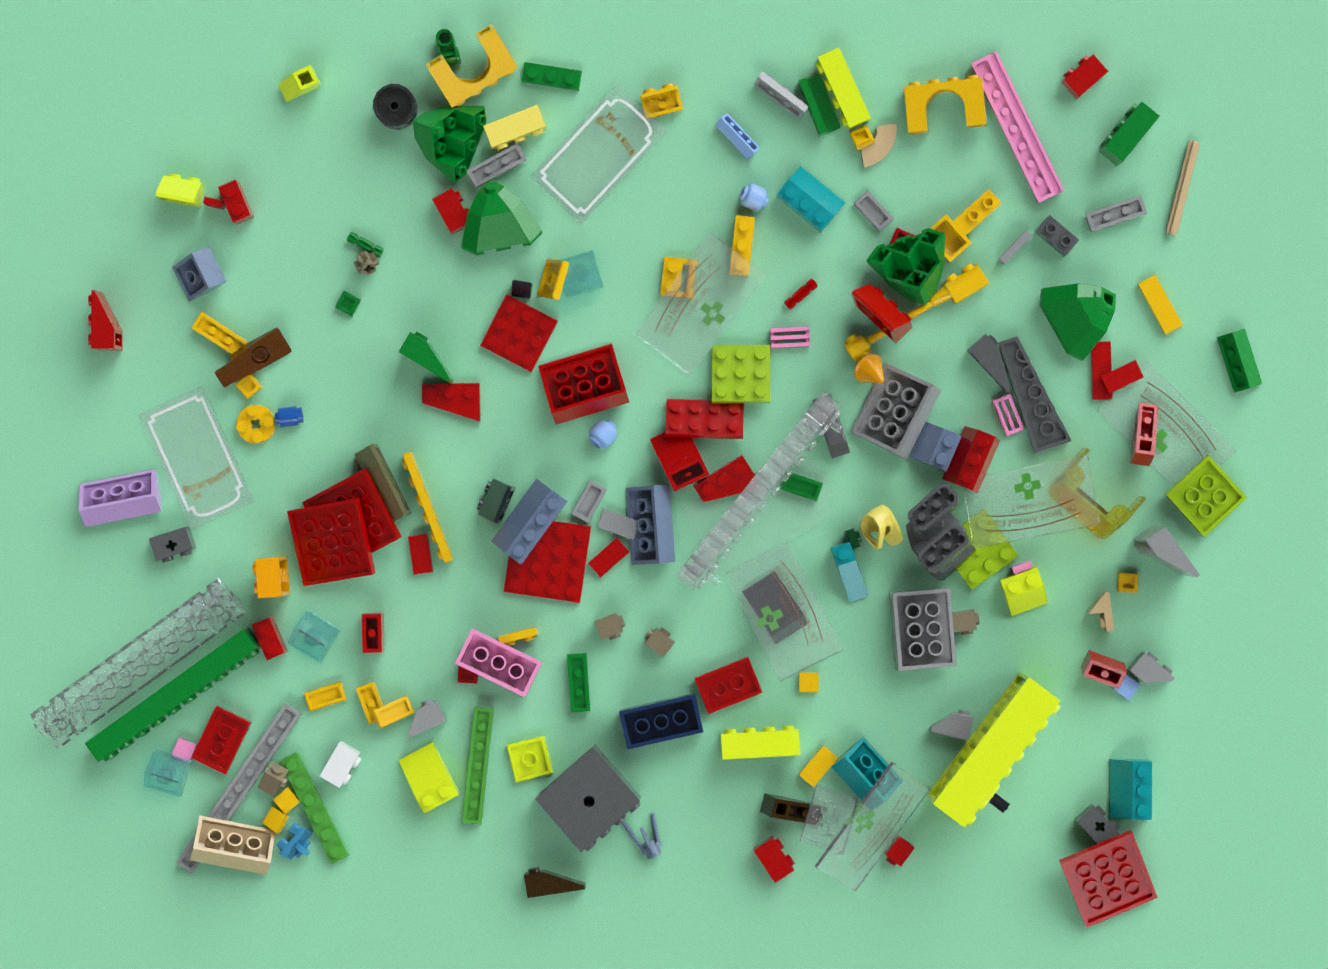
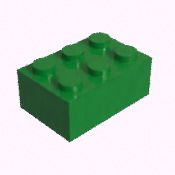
(1128, 133)

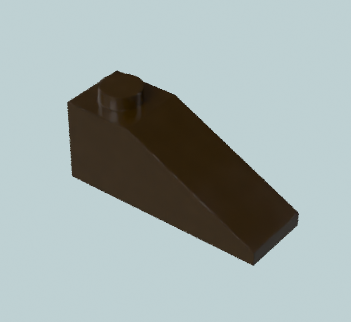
(784, 808)
(545, 882)

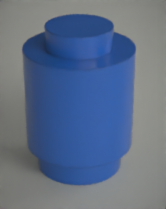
(289, 416)

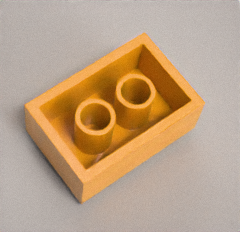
(271, 577)

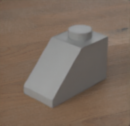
(427, 717)
(954, 725)

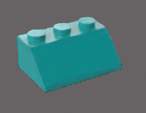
(810, 199)
(860, 767)
(1130, 789)

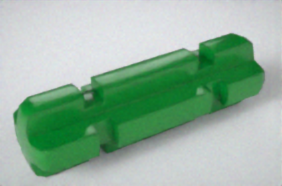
(365, 244)

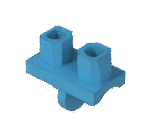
(297, 845)

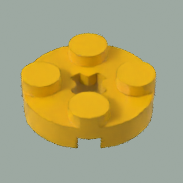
(260, 434)

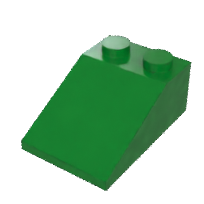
(422, 352)

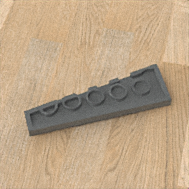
(1037, 410)

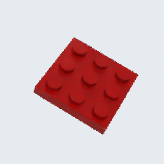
(519, 333)

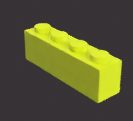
(843, 88)

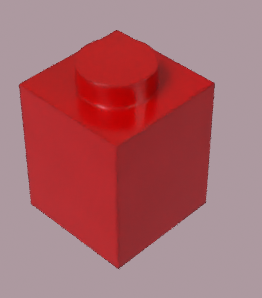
(898, 851)

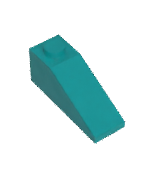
(849, 571)

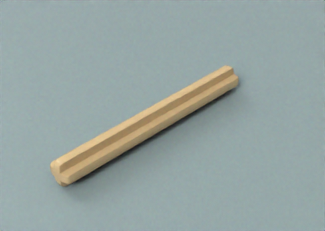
(1182, 187)

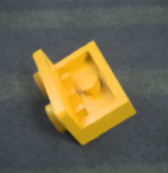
(661, 101)

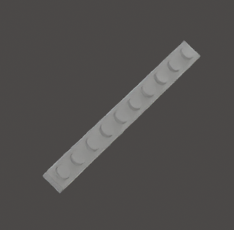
(248, 774)

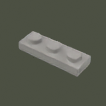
(781, 95)
(496, 165)
(1115, 213)

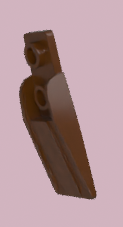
(254, 357)

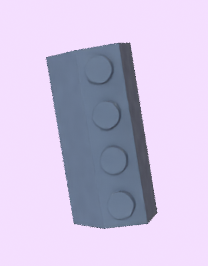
(529, 521)
(655, 528)

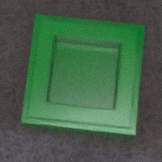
(348, 303)

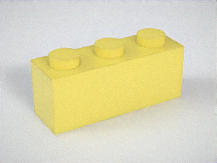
(515, 128)

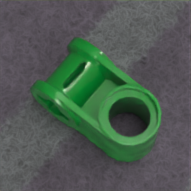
(449, 49)

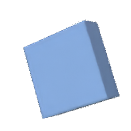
(1127, 687)

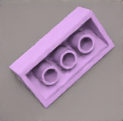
(119, 498)

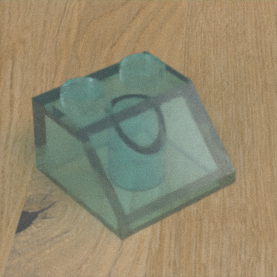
(581, 275)

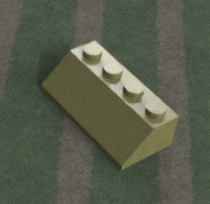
(374, 461)

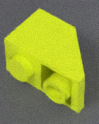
(299, 83)

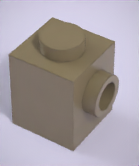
(965, 621)
(610, 626)
(659, 641)
(273, 779)

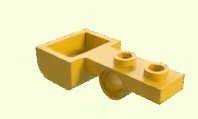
(958, 229)

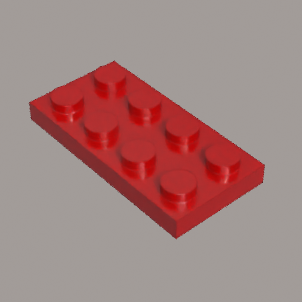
(704, 419)

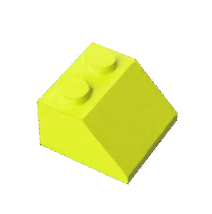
(180, 190)
(1023, 591)

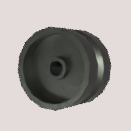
(385, 112)

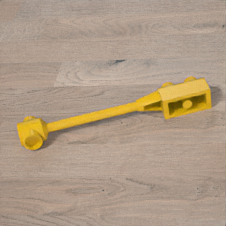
(955, 288)

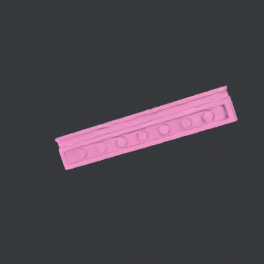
(1017, 127)

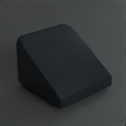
(521, 289)

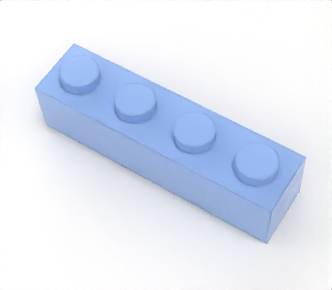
(737, 136)

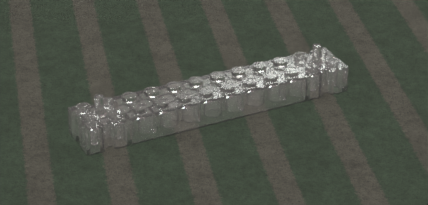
(764, 484)
(138, 663)

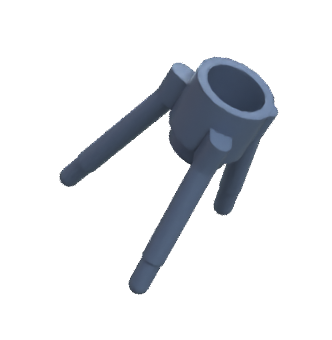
(650, 847)

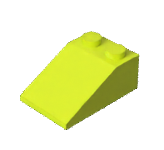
(429, 777)

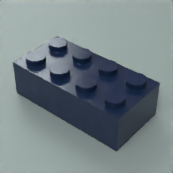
(661, 721)

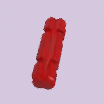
(800, 294)

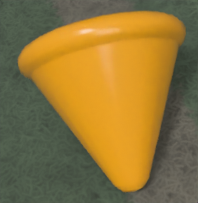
(869, 369)

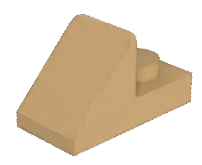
(1103, 606)

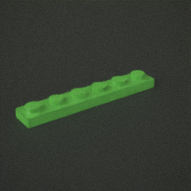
(478, 765)
(314, 808)

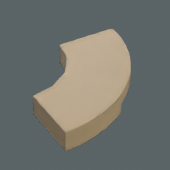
(883, 143)

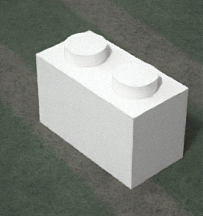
(341, 764)

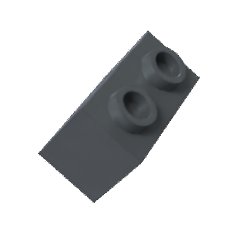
(1056, 235)
(161, 543)
(1088, 819)

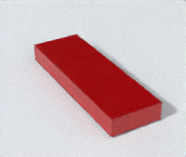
(1100, 365)

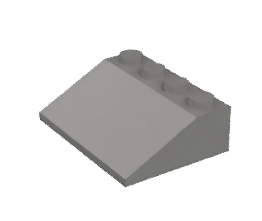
(896, 411)
(1161, 546)
(922, 629)

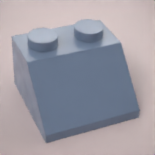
(199, 273)
(935, 446)

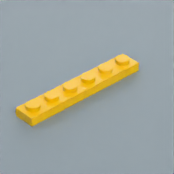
(424, 500)

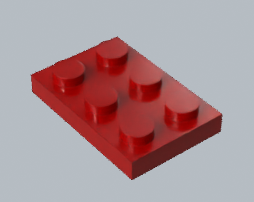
(728, 685)
(221, 740)

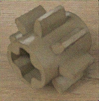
(366, 263)

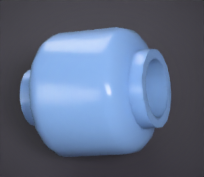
(753, 197)
(603, 434)

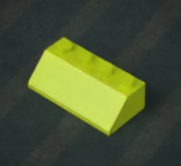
(760, 743)

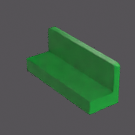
(819, 105)
(1239, 360)

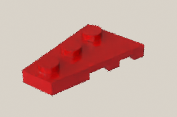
(455, 398)
(726, 481)

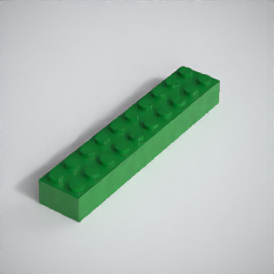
(172, 695)

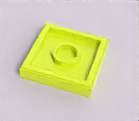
(529, 759)

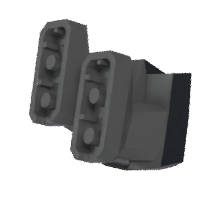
(936, 533)

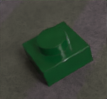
(854, 538)

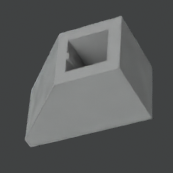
(1148, 670)

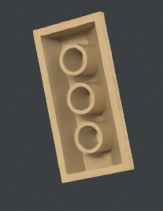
(233, 845)

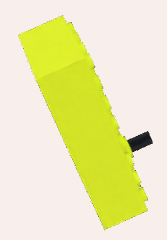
(992, 750)

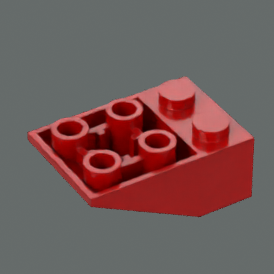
(105, 329)
(679, 460)

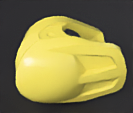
(882, 521)

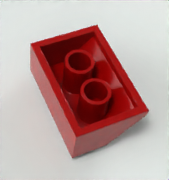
(882, 312)
(971, 459)

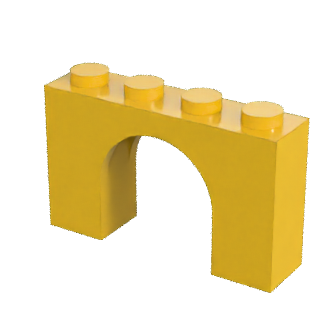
(498, 64)
(919, 96)

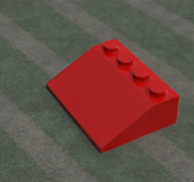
(583, 384)

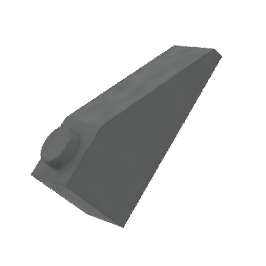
(989, 358)

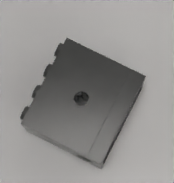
(585, 820)

